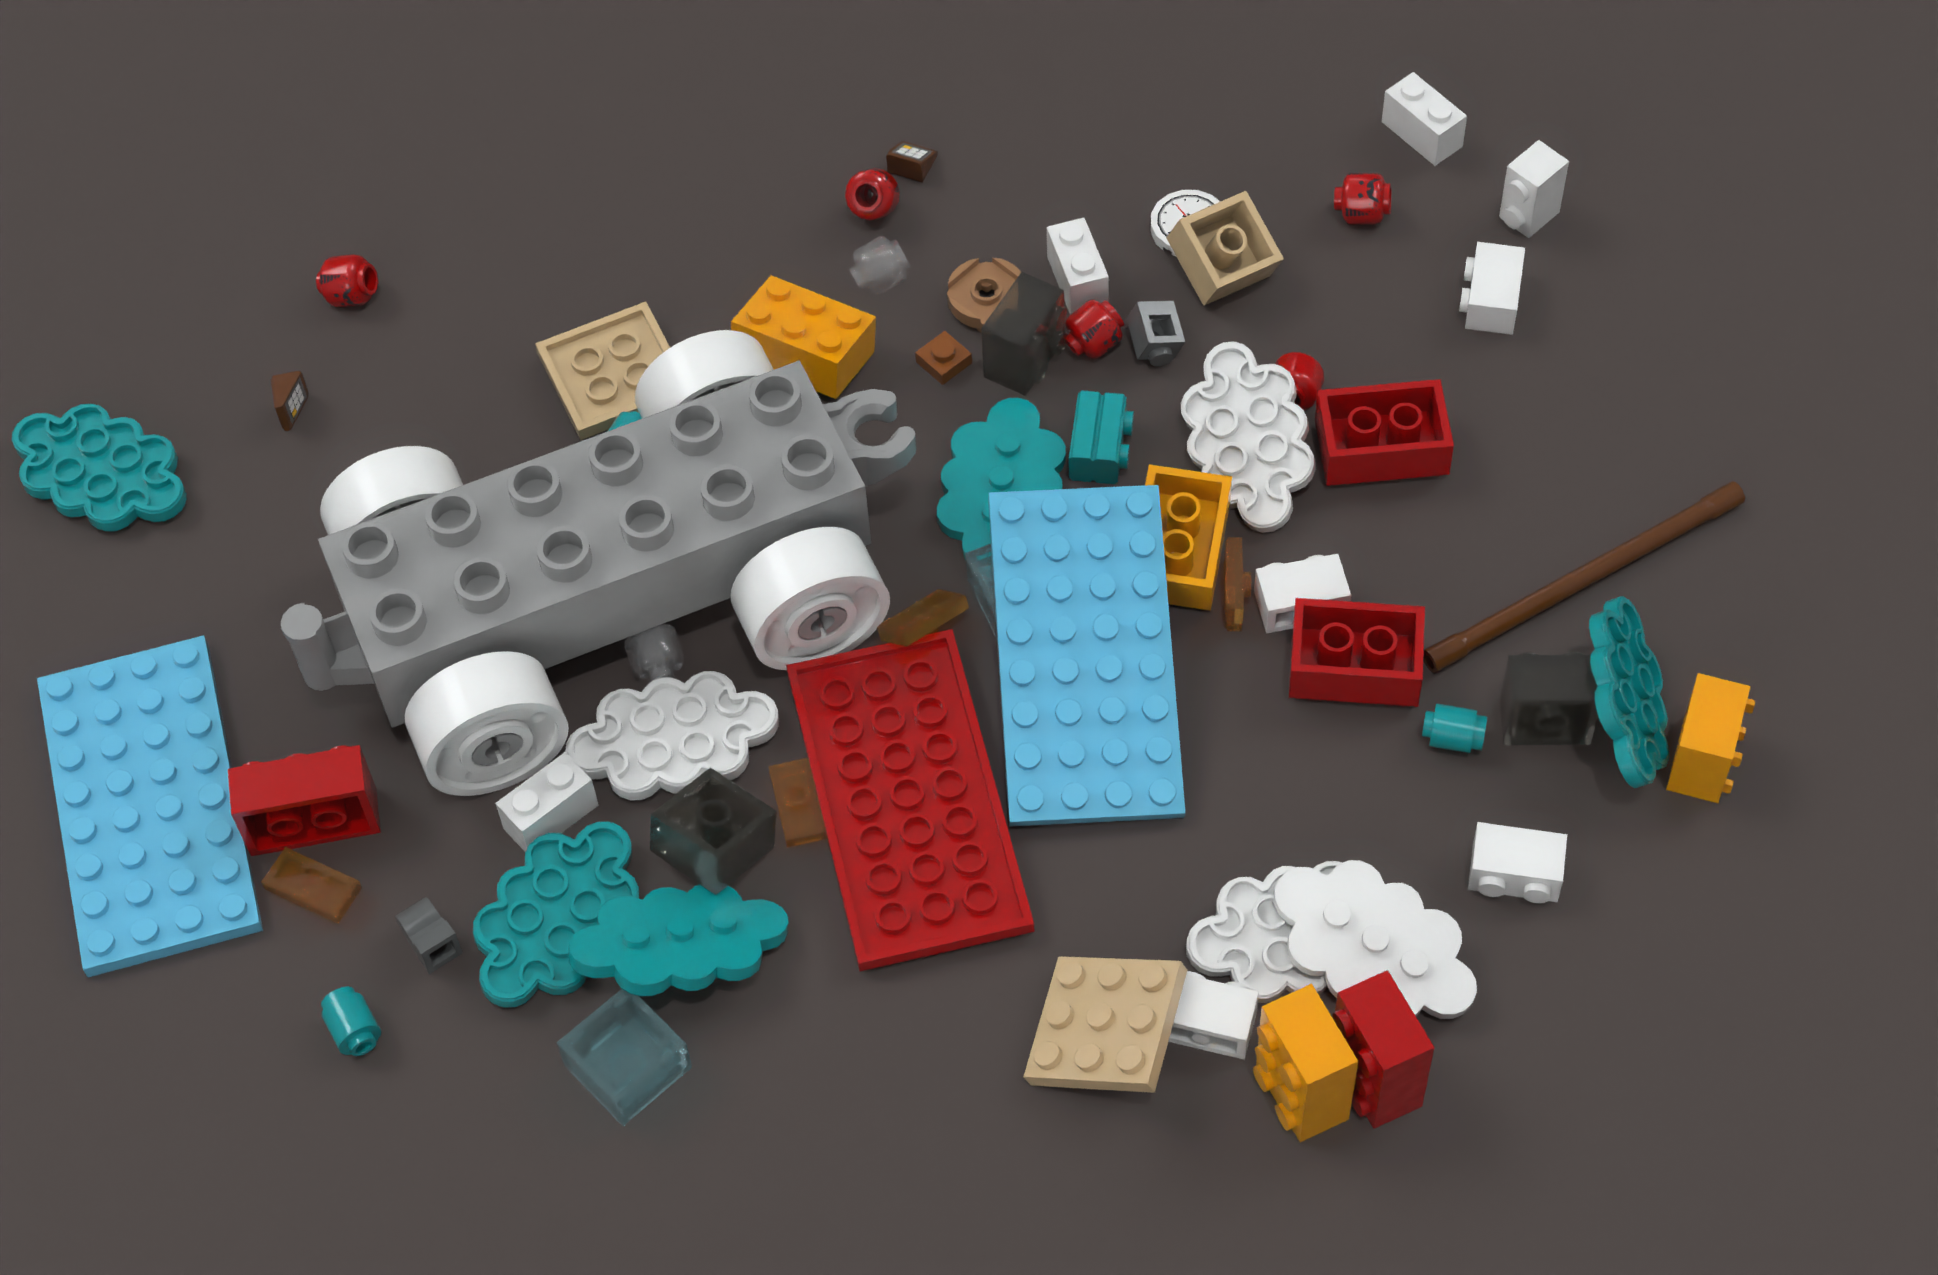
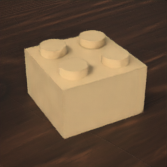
(1224, 248)

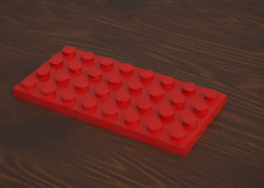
(908, 801)

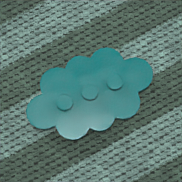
(996, 457)
(99, 467)
(1629, 691)
(545, 906)
(677, 939)

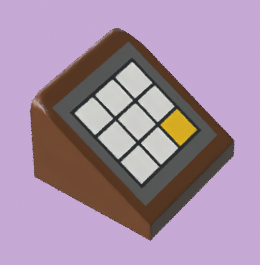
(910, 160)
(289, 397)

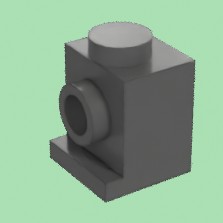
(1155, 331)

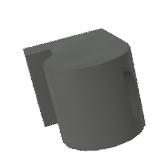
(427, 933)

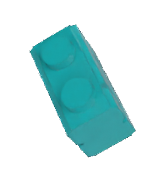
(1098, 437)

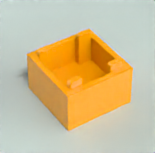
(1710, 738)

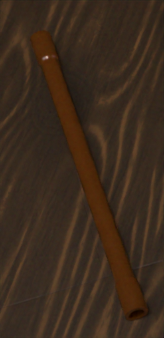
(1460, 644)

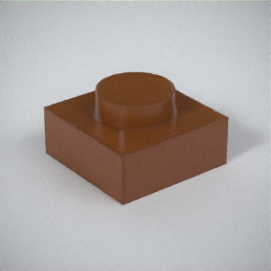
(943, 357)

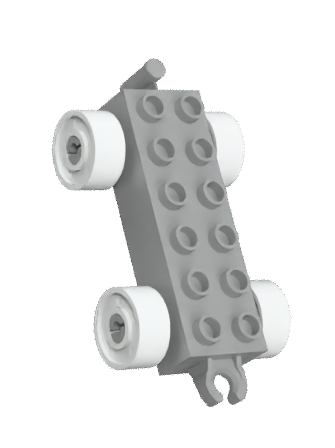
(483, 585)

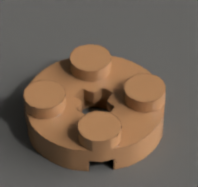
(972, 277)

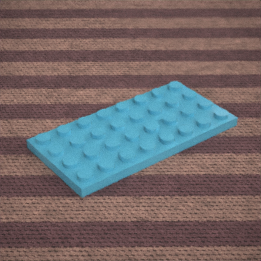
(1085, 656)
(147, 806)

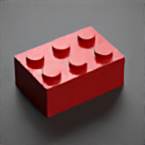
(1383, 432)
(1357, 652)
(304, 800)
(1389, 1048)

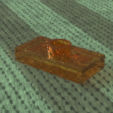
(1236, 584)
(922, 617)
(797, 802)
(311, 885)

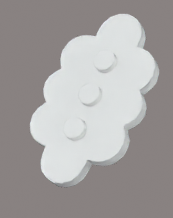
(1250, 431)
(672, 734)
(1360, 927)
(1250, 938)

